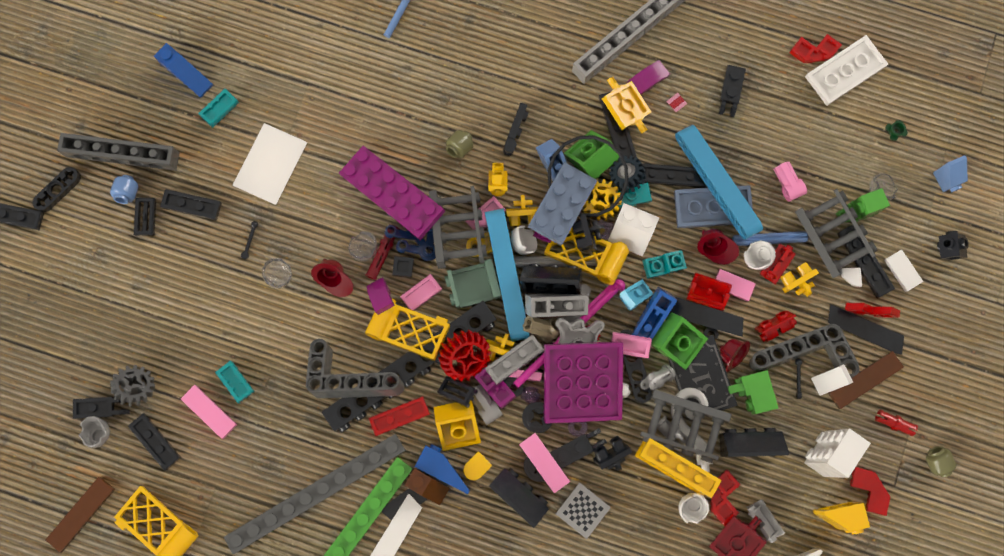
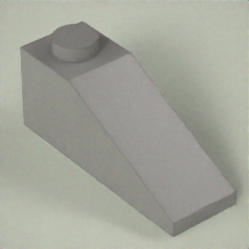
(555, 305)

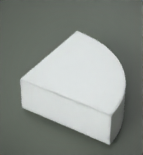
(852, 276)

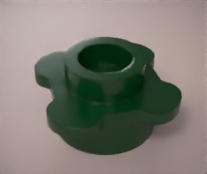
(900, 126)

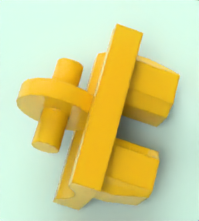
(497, 180)
(515, 213)
(806, 273)
(499, 348)

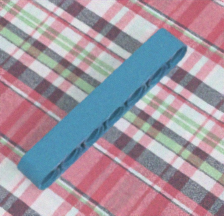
(719, 182)
(506, 273)

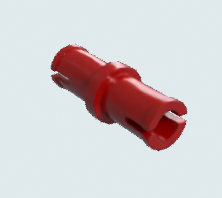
(896, 423)

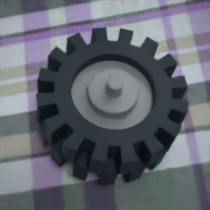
(636, 173)

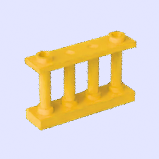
(677, 468)

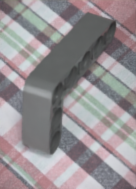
(806, 347)
(346, 381)

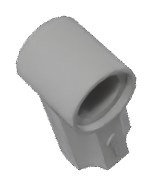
(486, 407)

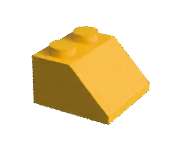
(456, 425)
(845, 516)

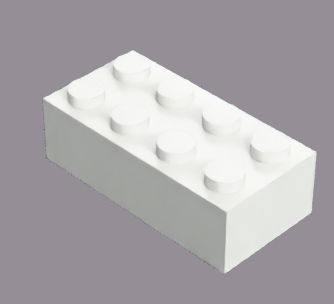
(836, 453)

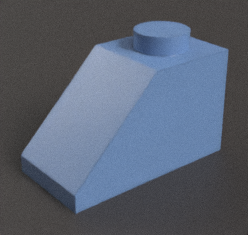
(546, 152)
(952, 174)

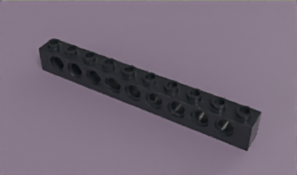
(333, 413)

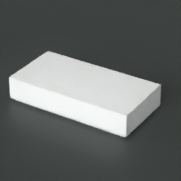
(903, 270)
(832, 380)

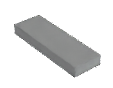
(514, 359)

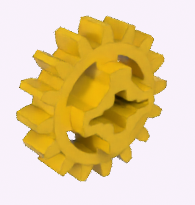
(607, 195)

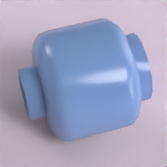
(124, 189)

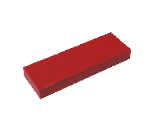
(399, 416)

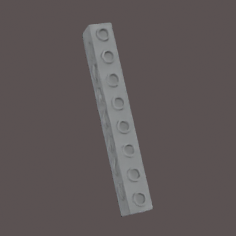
(622, 38)

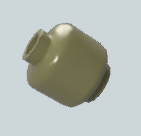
(459, 144)
(940, 461)

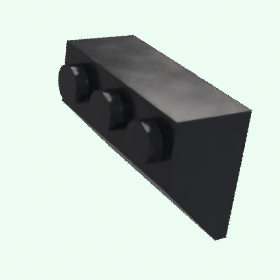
(551, 279)
(752, 443)
(519, 496)

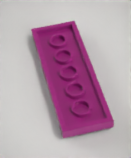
(392, 192)

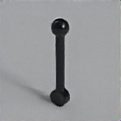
(245, 255)
(798, 362)

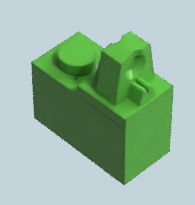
(868, 205)
(758, 390)

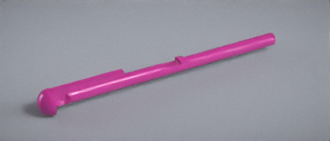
(593, 308)

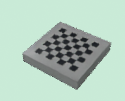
(583, 510)

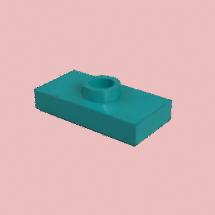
(218, 107)
(637, 197)
(234, 381)

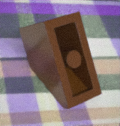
(427, 486)

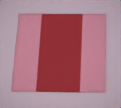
(676, 102)

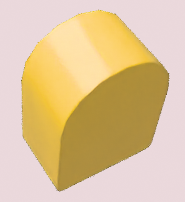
(476, 467)

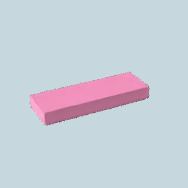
(208, 412)
(544, 463)

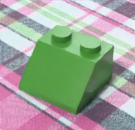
(591, 155)
(678, 340)

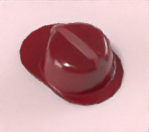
(717, 247)
(332, 278)
(734, 352)

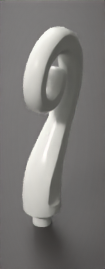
(699, 444)

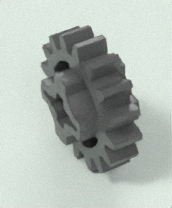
(132, 383)

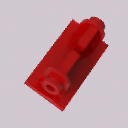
(783, 258)
(768, 328)

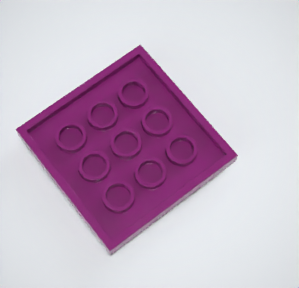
(583, 382)

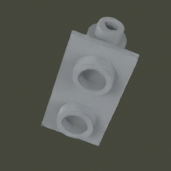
(769, 525)

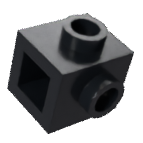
(952, 246)

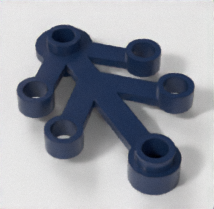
(422, 244)

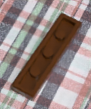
(867, 379)
(80, 514)

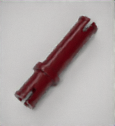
(374, 270)

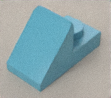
(635, 294)

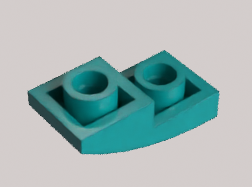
(664, 264)

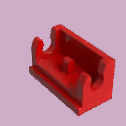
(709, 291)

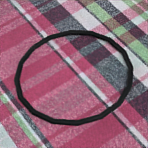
(614, 148)

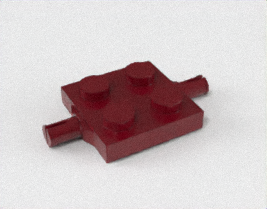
(738, 539)

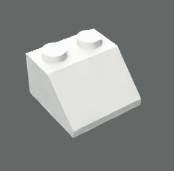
(633, 229)

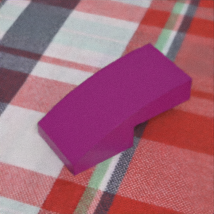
(649, 77)
(380, 296)
(499, 393)

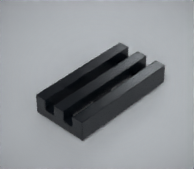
(152, 215)
(468, 397)

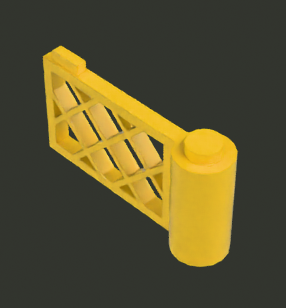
(607, 267)
(382, 325)
(174, 544)

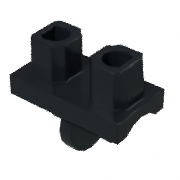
(584, 226)
(614, 456)

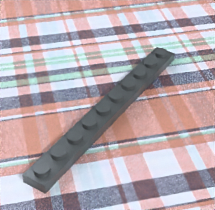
(314, 494)

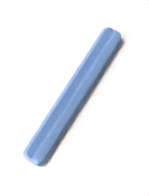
(773, 238)

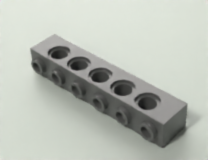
(118, 151)

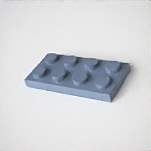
(562, 203)
(701, 209)

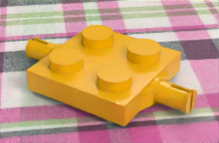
(626, 105)

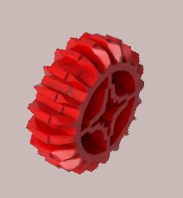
(461, 349)

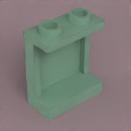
(473, 285)

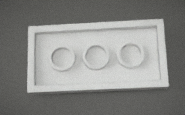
(846, 70)

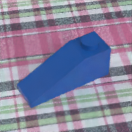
(183, 70)
(654, 313)
(438, 466)

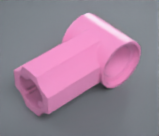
(791, 185)

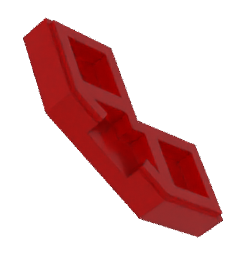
(809, 53)
(881, 312)
(878, 497)
(720, 505)

